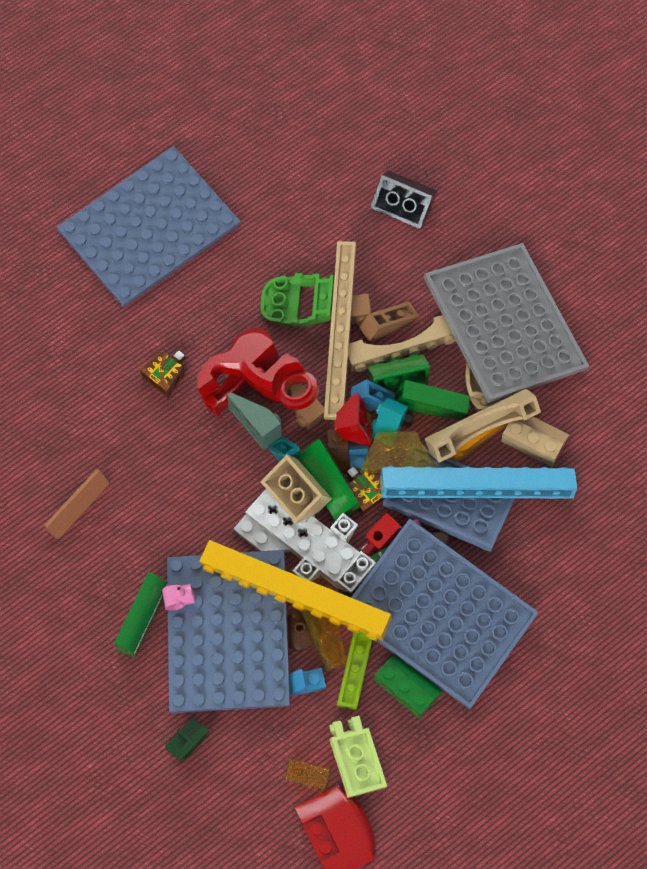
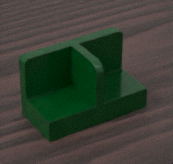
(187, 740)

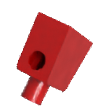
(385, 528)

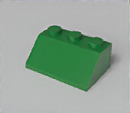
(393, 373)
(408, 686)

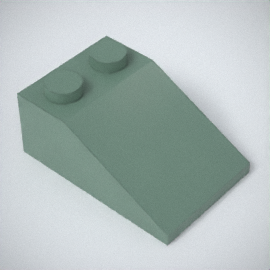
(256, 419)

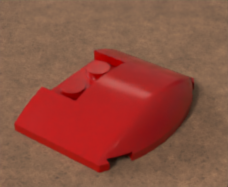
(337, 830)

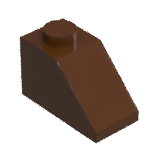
(338, 449)

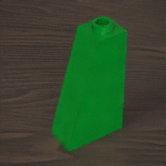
(432, 400)

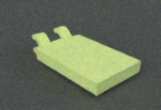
(356, 758)

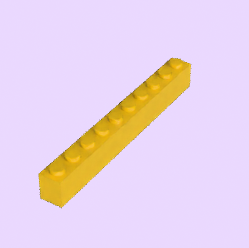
(296, 590)

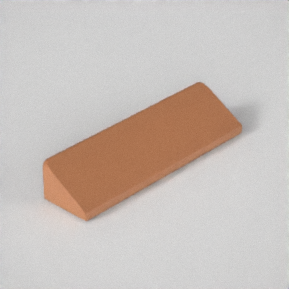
(77, 504)

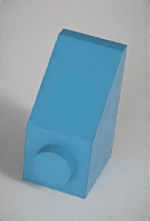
(372, 394)

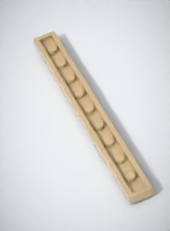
(340, 329)

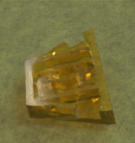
(396, 450)

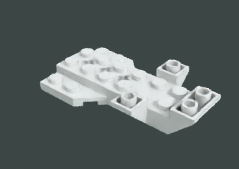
(321, 552)

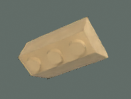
(535, 439)
(295, 489)

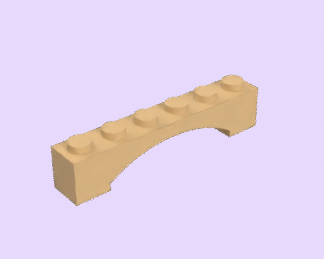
(364, 355)
(516, 407)

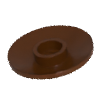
(298, 640)

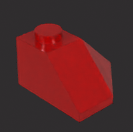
(353, 423)

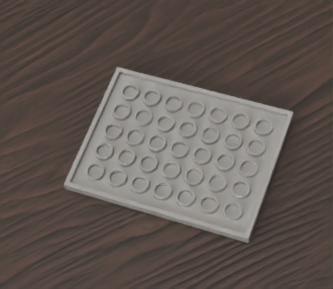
(505, 322)

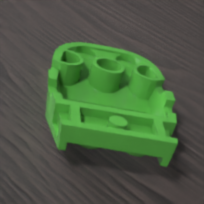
(282, 299)

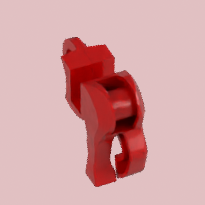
(255, 364)

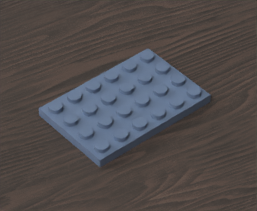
(468, 519)

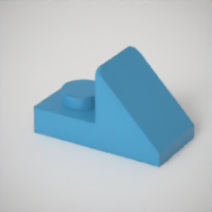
(357, 454)
(306, 681)

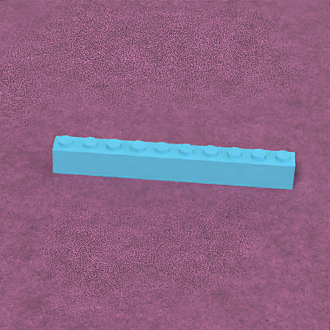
(478, 482)

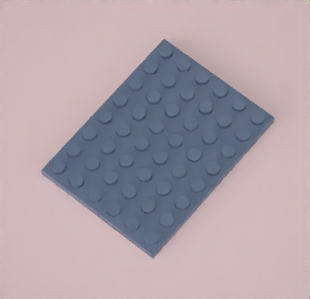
(148, 226)
(444, 613)
(228, 643)

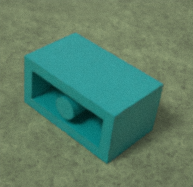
(390, 417)

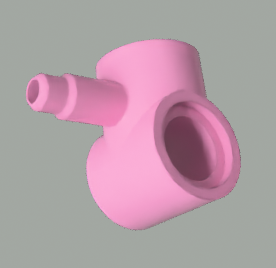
(178, 596)

